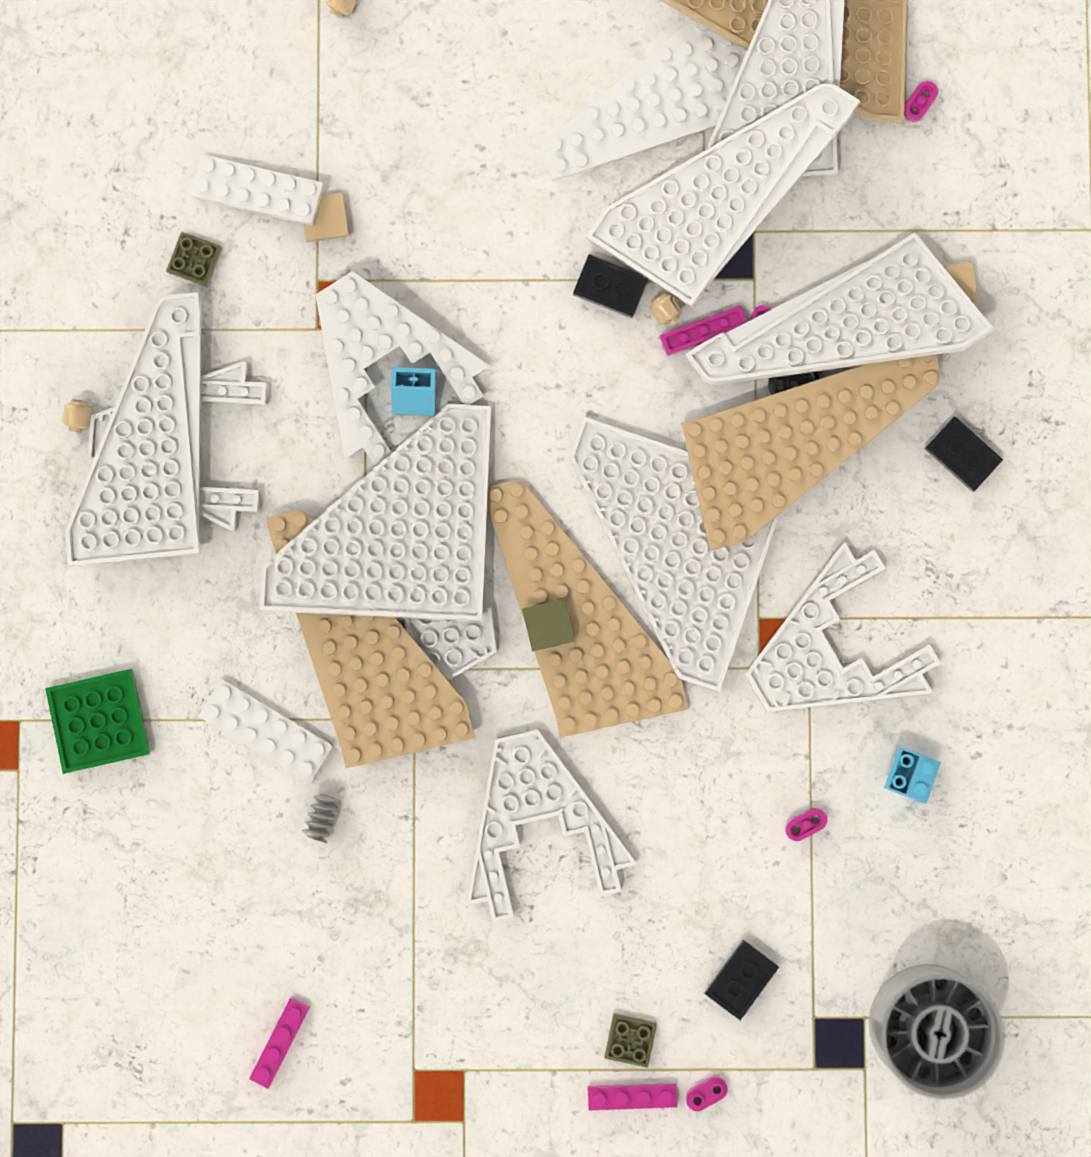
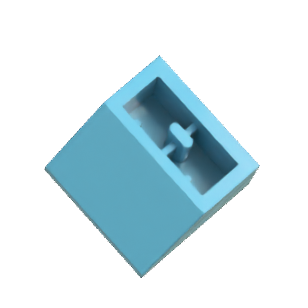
(413, 391)
(912, 775)

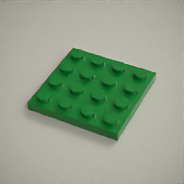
(97, 721)

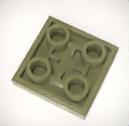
(194, 259)
(548, 625)
(630, 1040)

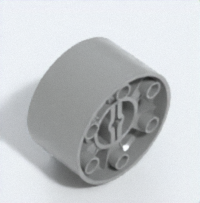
(936, 1032)

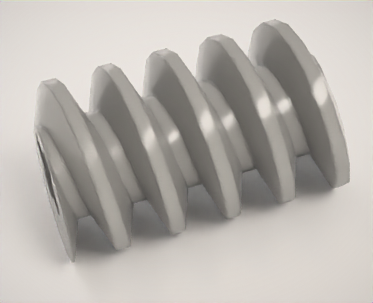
(321, 817)

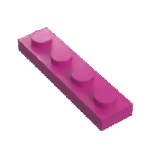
(701, 330)
(279, 1043)
(632, 1096)

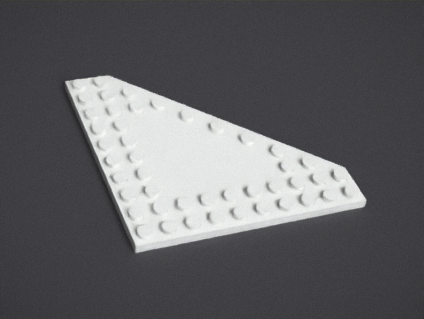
(658, 532)
(401, 536)

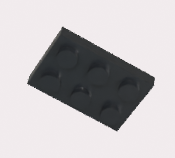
(610, 286)
(963, 454)
(741, 979)

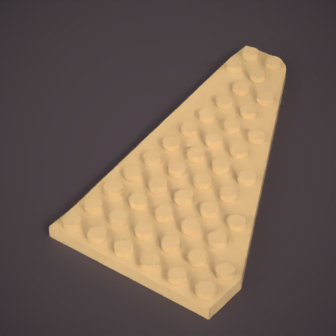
(870, 46)
(777, 448)
(613, 666)
(376, 678)

